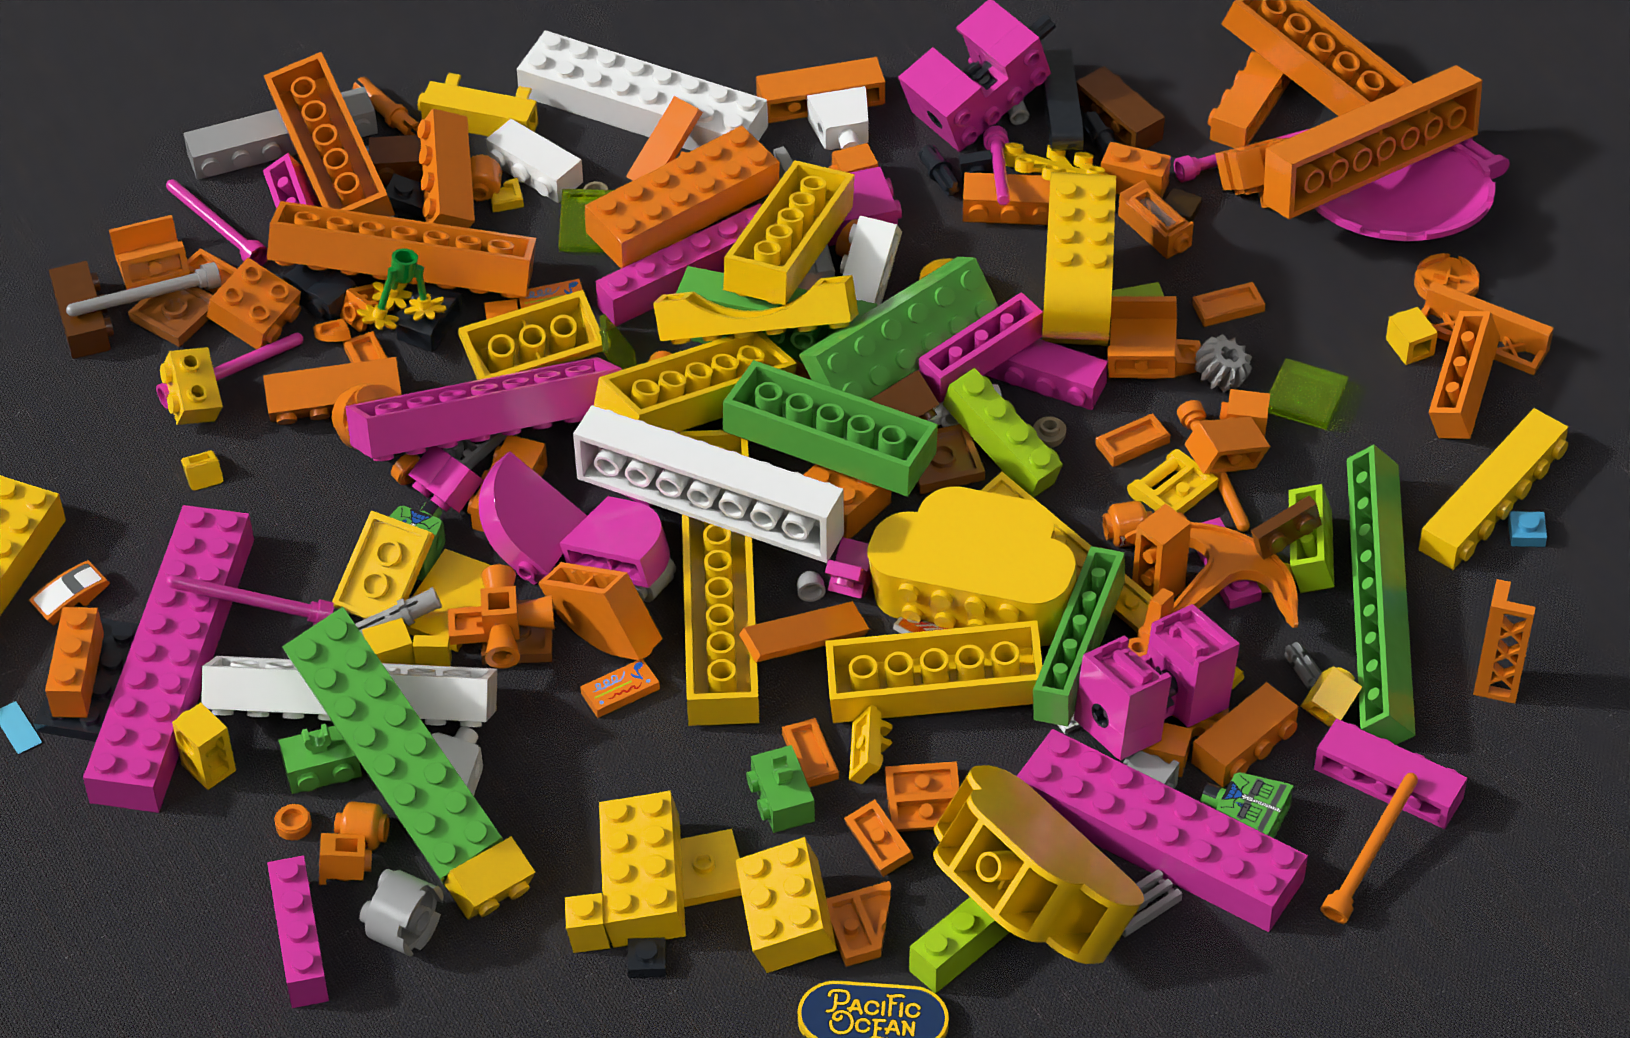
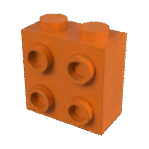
(254, 304)

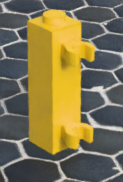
(483, 109)

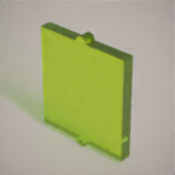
(615, 345)

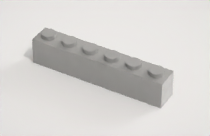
(260, 138)

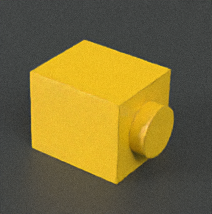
(1411, 335)
(391, 642)
(1331, 695)
(586, 923)

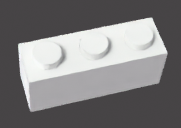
(534, 160)
(871, 257)

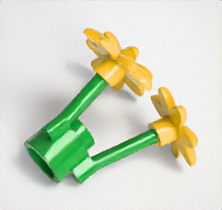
(402, 271)

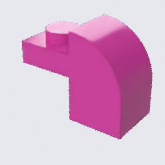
(850, 570)

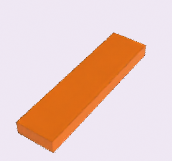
(803, 631)

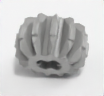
(1223, 363)

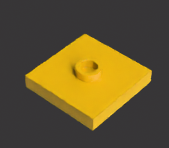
(709, 867)

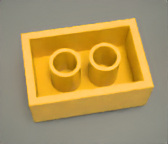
(785, 905)

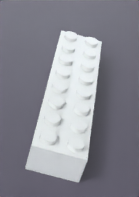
(632, 91)
(709, 483)
(277, 686)

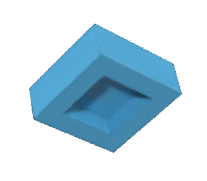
(1527, 529)

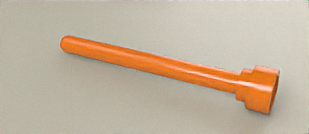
(1189, 415)
(1339, 904)

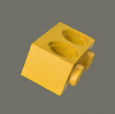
(204, 746)

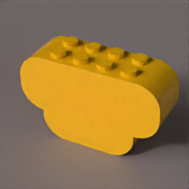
(1079, 259)
(973, 562)
(1033, 867)

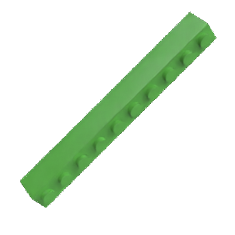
(1380, 596)

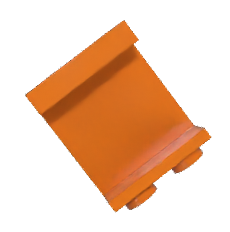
(149, 252)
(1143, 337)

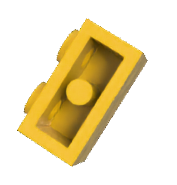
(191, 386)
(490, 878)

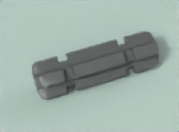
(1304, 664)

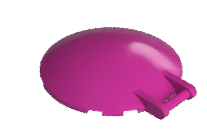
(1425, 198)

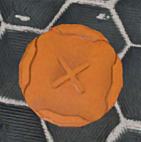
(1448, 271)

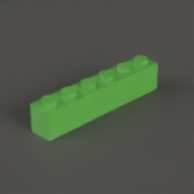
(1077, 634)

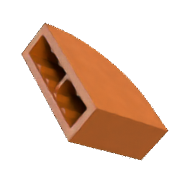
(602, 609)

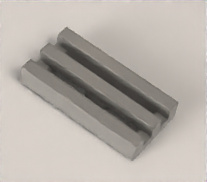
(1153, 887)

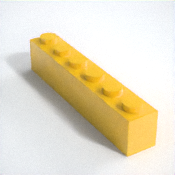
(1494, 489)

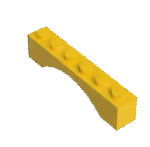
(692, 316)

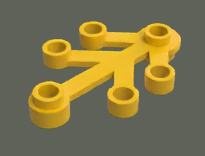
(1029, 163)

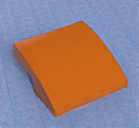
(920, 793)

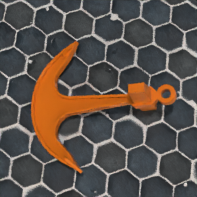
(1229, 558)

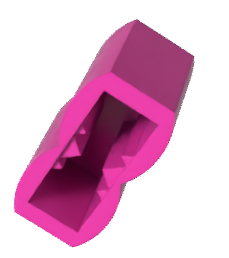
(445, 478)

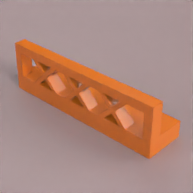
(1515, 330)
(1498, 628)

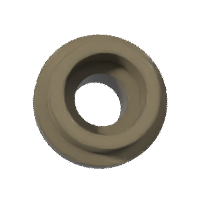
(1050, 431)

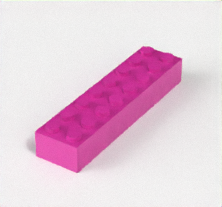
(475, 409)
(1166, 831)

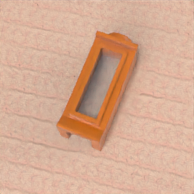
(1155, 220)

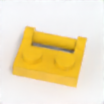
(1179, 491)

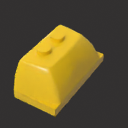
(533, 337)

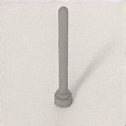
(205, 277)

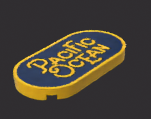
(871, 1011)

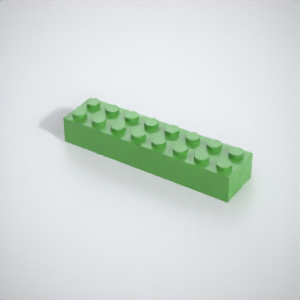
(392, 743)

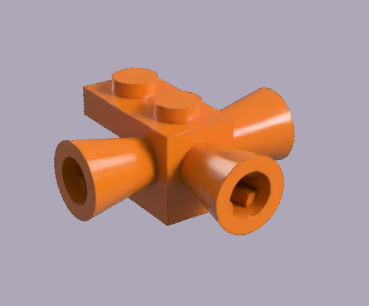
(499, 617)

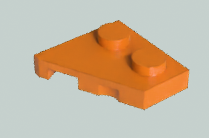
(860, 922)

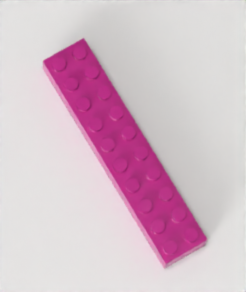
(165, 661)

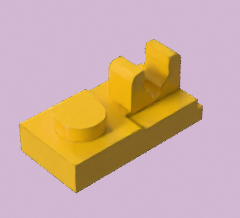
(868, 744)

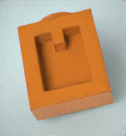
(356, 299)

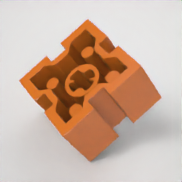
(1244, 168)

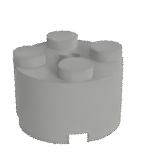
(402, 911)

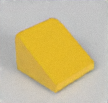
(202, 470)

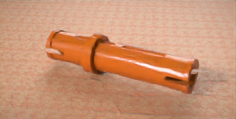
(395, 114)

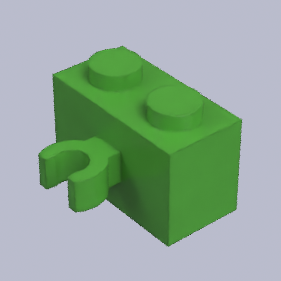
(318, 759)
(781, 789)

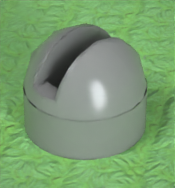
(810, 586)

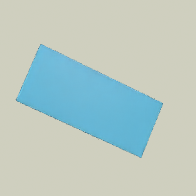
(18, 728)

